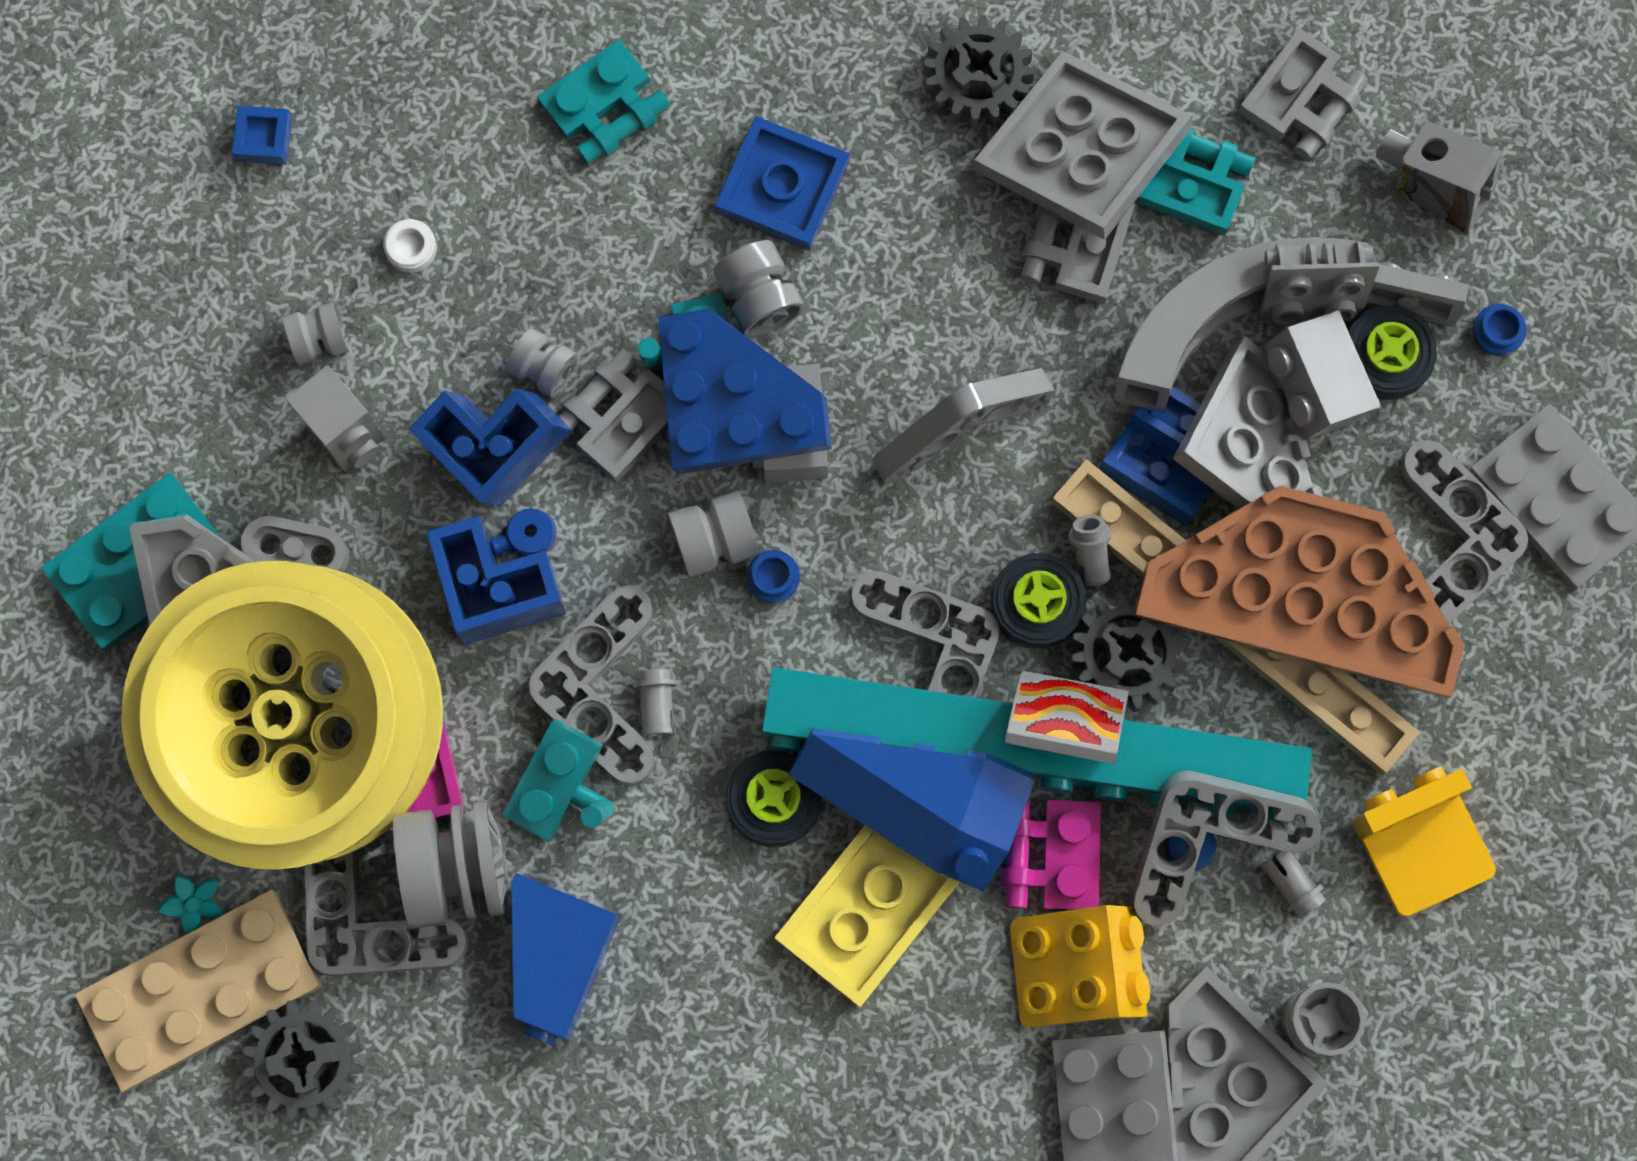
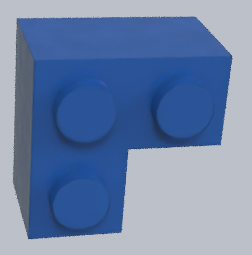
(491, 453)
(488, 596)

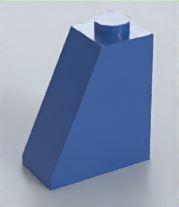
(554, 956)

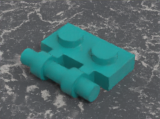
(595, 90)
(1197, 194)

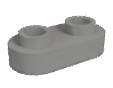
(297, 542)

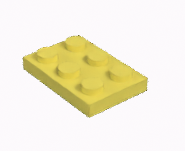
(864, 914)

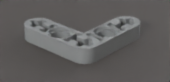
(963, 409)
(1477, 548)
(955, 651)
(582, 675)
(1192, 826)
(362, 936)

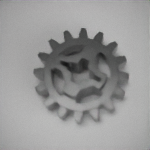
(980, 49)
(1108, 639)
(308, 1086)

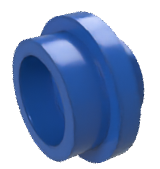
(1499, 329)
(773, 576)

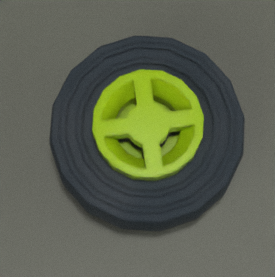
(1402, 338)
(1036, 581)
(761, 783)

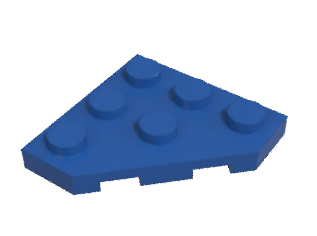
(733, 398)

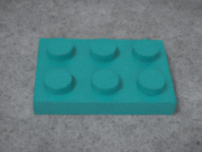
(100, 568)

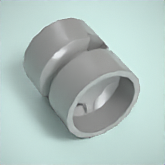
(756, 283)
(714, 533)
(1323, 1020)

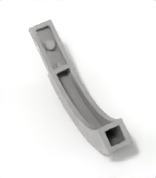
(1237, 286)

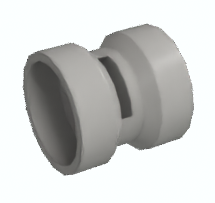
(315, 333)
(541, 362)

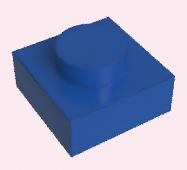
(262, 135)

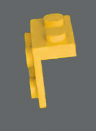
(1424, 842)
(1079, 966)

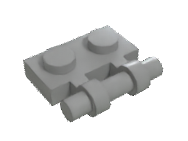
(1289, 86)
(1085, 264)
(628, 426)

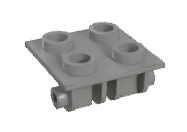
(1313, 289)

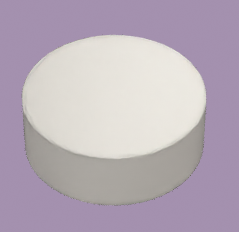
(410, 246)

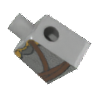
(1444, 172)

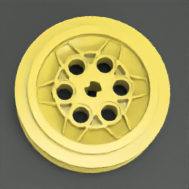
(189, 734)

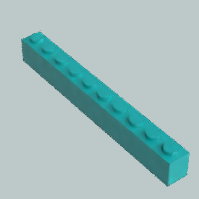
(962, 723)

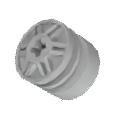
(449, 864)

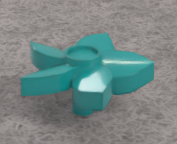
(191, 901)

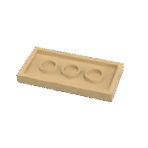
(198, 990)

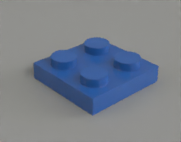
(782, 183)

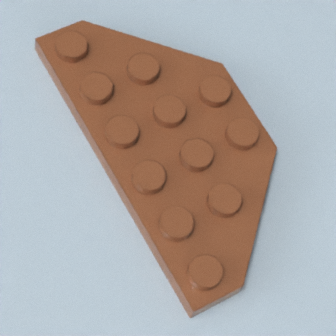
(1311, 586)

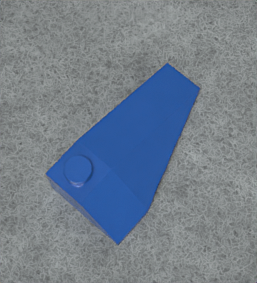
(932, 804)

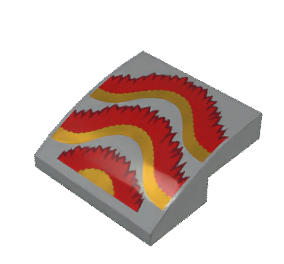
(1067, 717)

